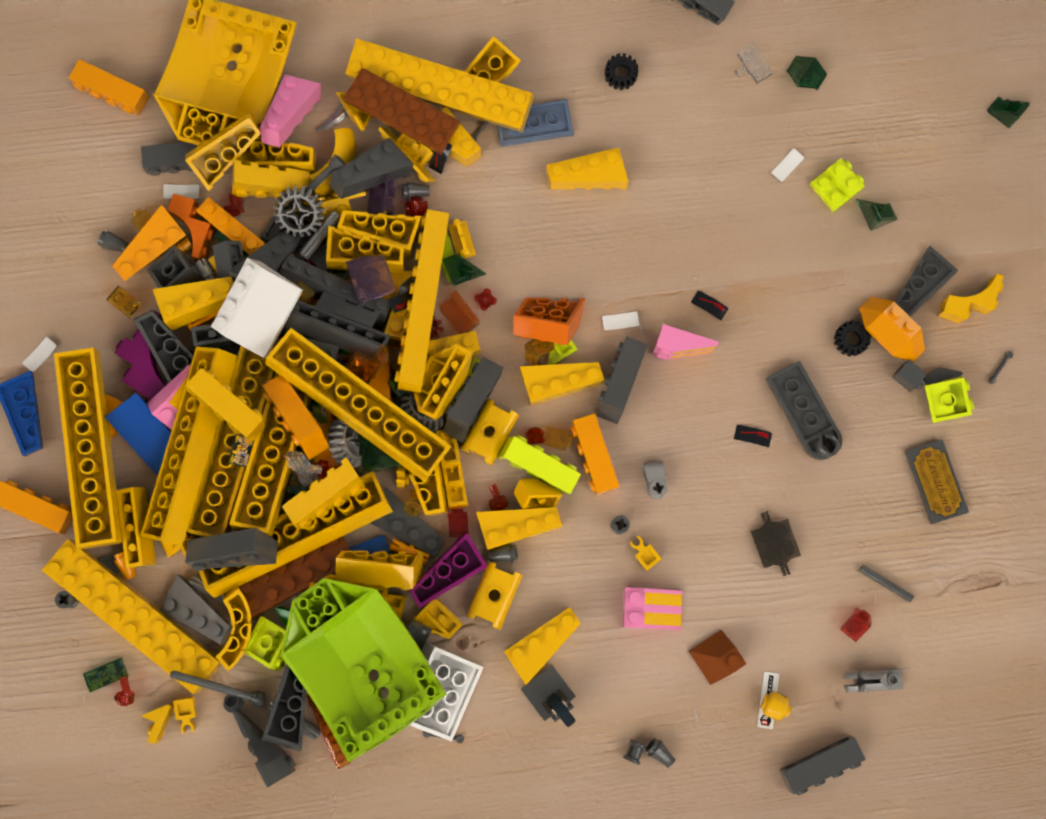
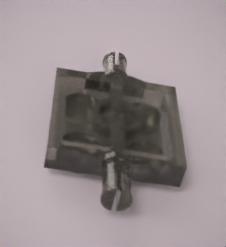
(775, 543)

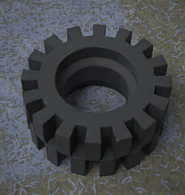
(621, 81)
(844, 346)

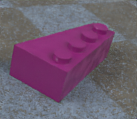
(449, 570)

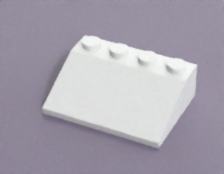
(256, 307)
(458, 680)

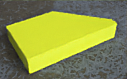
(561, 352)

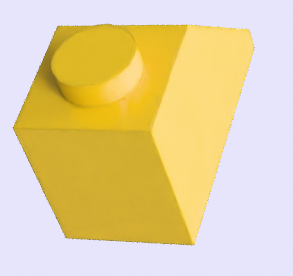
(536, 494)

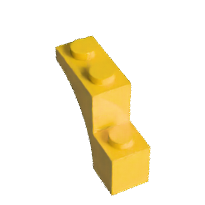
(959, 308)

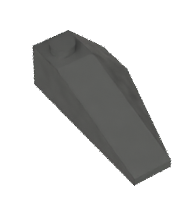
(272, 760)

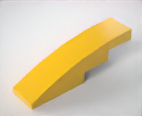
(453, 473)

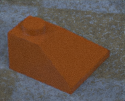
(717, 657)

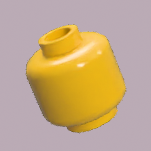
(775, 706)

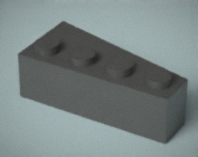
(712, 10)
(371, 169)
(164, 344)
(622, 379)
(471, 399)
(232, 550)
(287, 713)

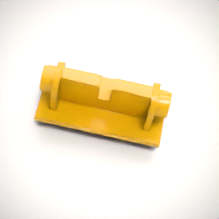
(461, 238)

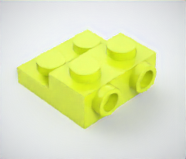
(837, 184)
(949, 399)
(266, 644)

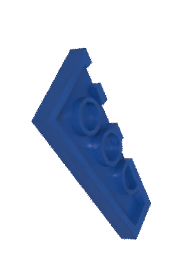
(21, 409)

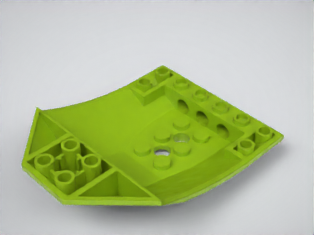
(334, 643)

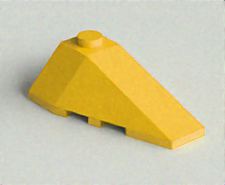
(494, 61)

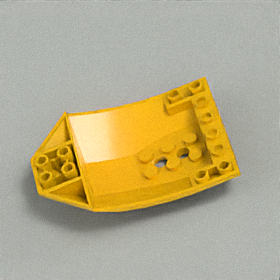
(197, 87)

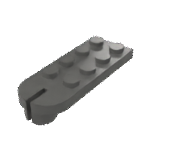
(805, 411)

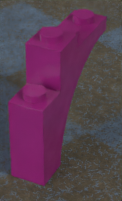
(144, 373)

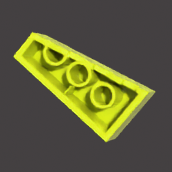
(539, 464)

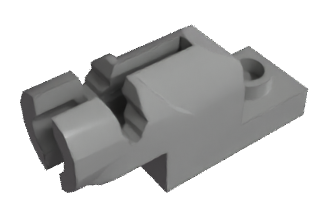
(874, 680)

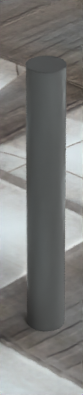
(886, 583)

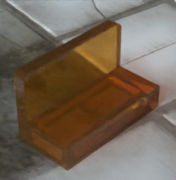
(459, 314)

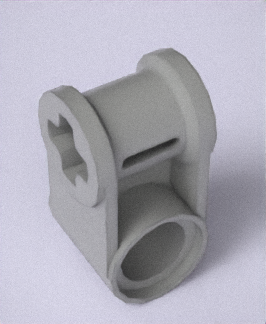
(655, 475)

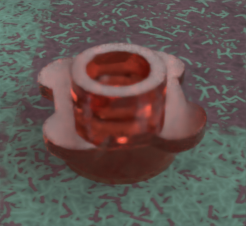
(484, 305)
(535, 436)

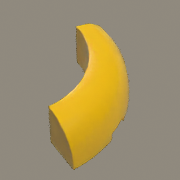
(346, 149)
(240, 634)

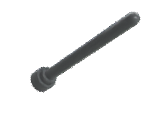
(334, 164)
(255, 698)

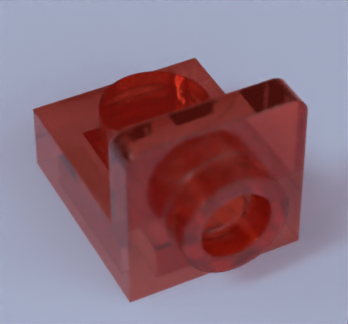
(236, 206)
(458, 523)
(857, 624)

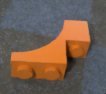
(202, 232)

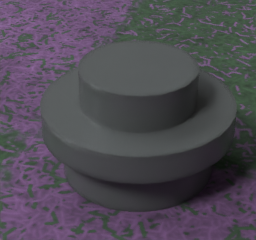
(232, 703)

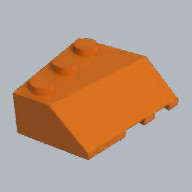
(548, 319)

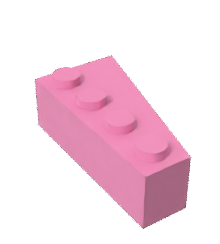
(291, 103)

